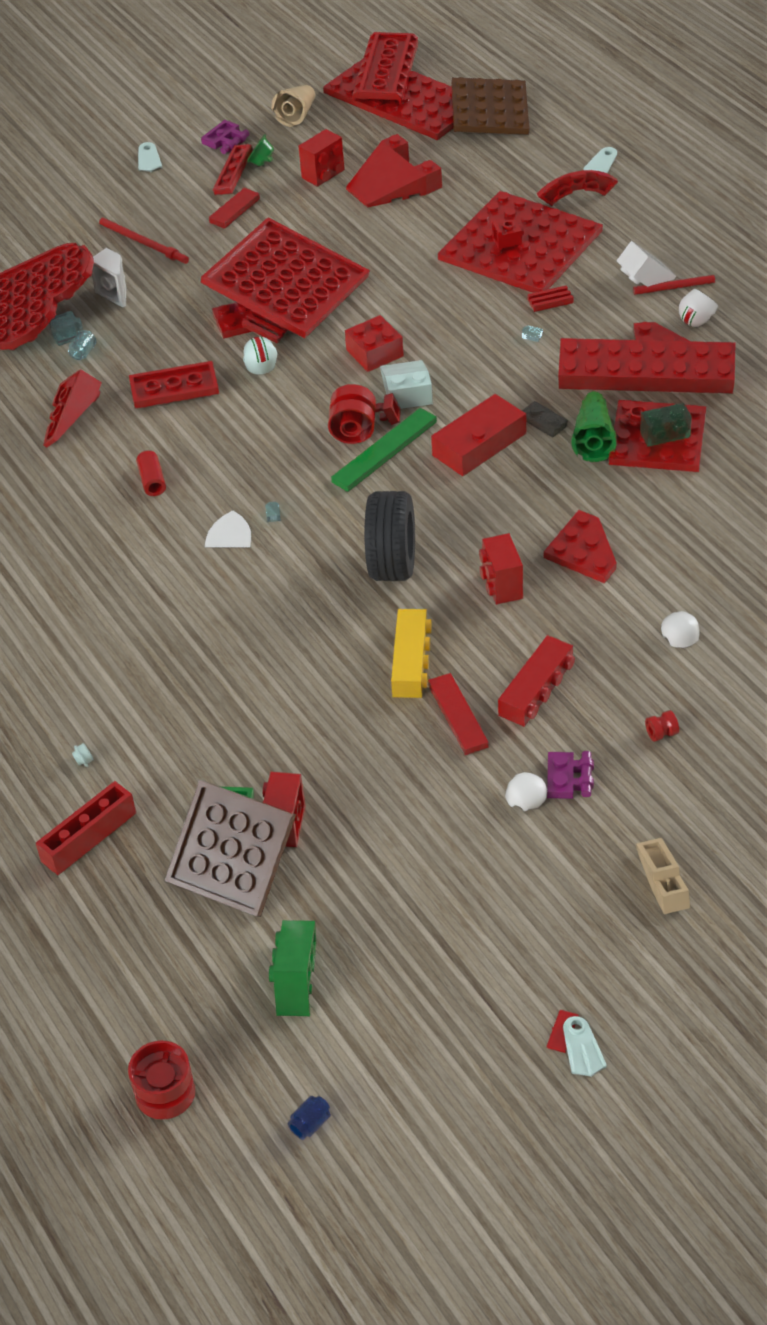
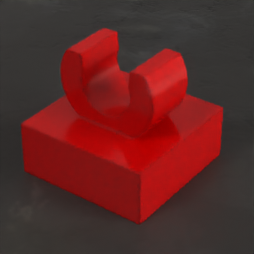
(390, 409)

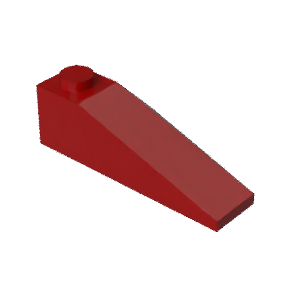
(71, 400)

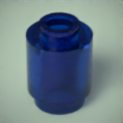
(309, 1117)

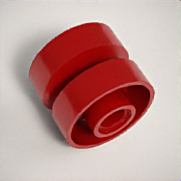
(352, 414)
(161, 1079)

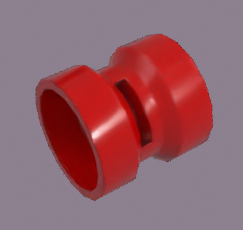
(661, 726)

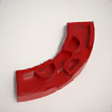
(586, 179)

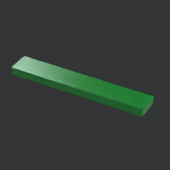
(383, 449)

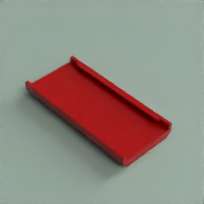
(386, 66)

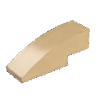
(663, 876)

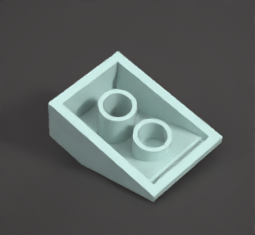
(408, 383)

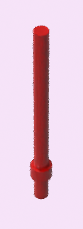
(170, 252)

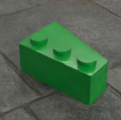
(292, 967)

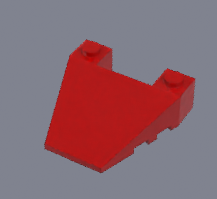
(391, 176)

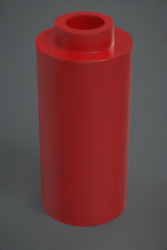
(151, 473)

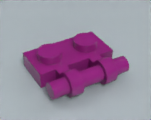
(221, 136)
(560, 774)

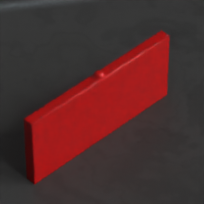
(557, 1038)

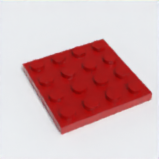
(674, 455)

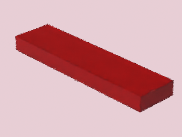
(232, 169)
(458, 714)

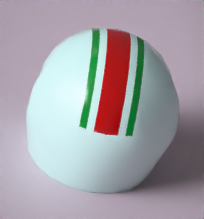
(259, 355)

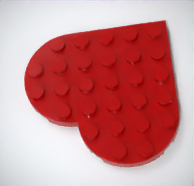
(36, 287)

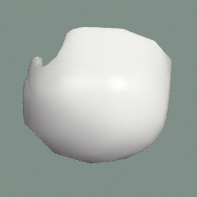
(680, 629)
(526, 791)

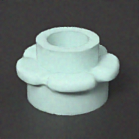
(82, 755)

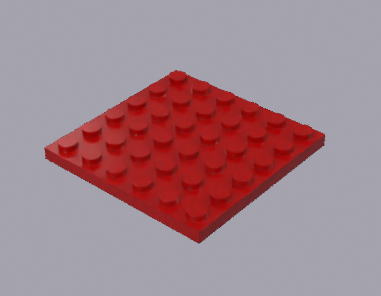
(547, 249)
(285, 277)

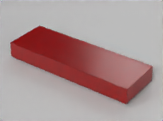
(234, 208)

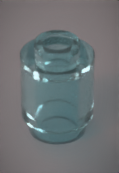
(82, 345)

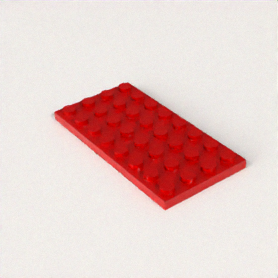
(424, 106)

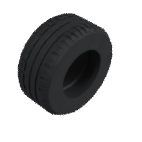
(389, 536)

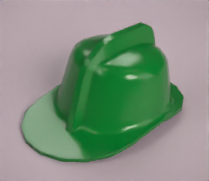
(262, 152)

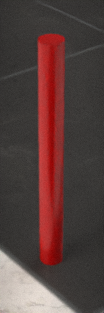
(674, 284)

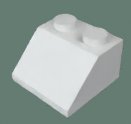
(643, 266)
(109, 276)

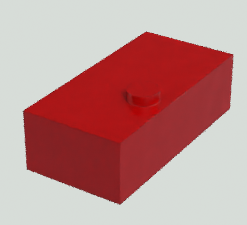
(478, 434)

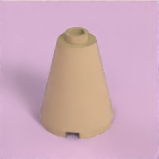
(293, 104)

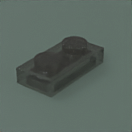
(544, 419)

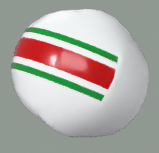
(696, 308)

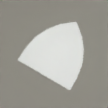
(229, 531)

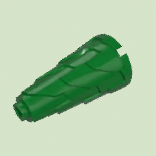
(593, 431)

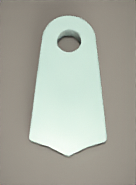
(148, 157)
(602, 160)
(582, 1048)

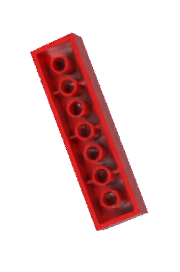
(647, 365)

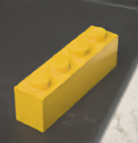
(409, 653)

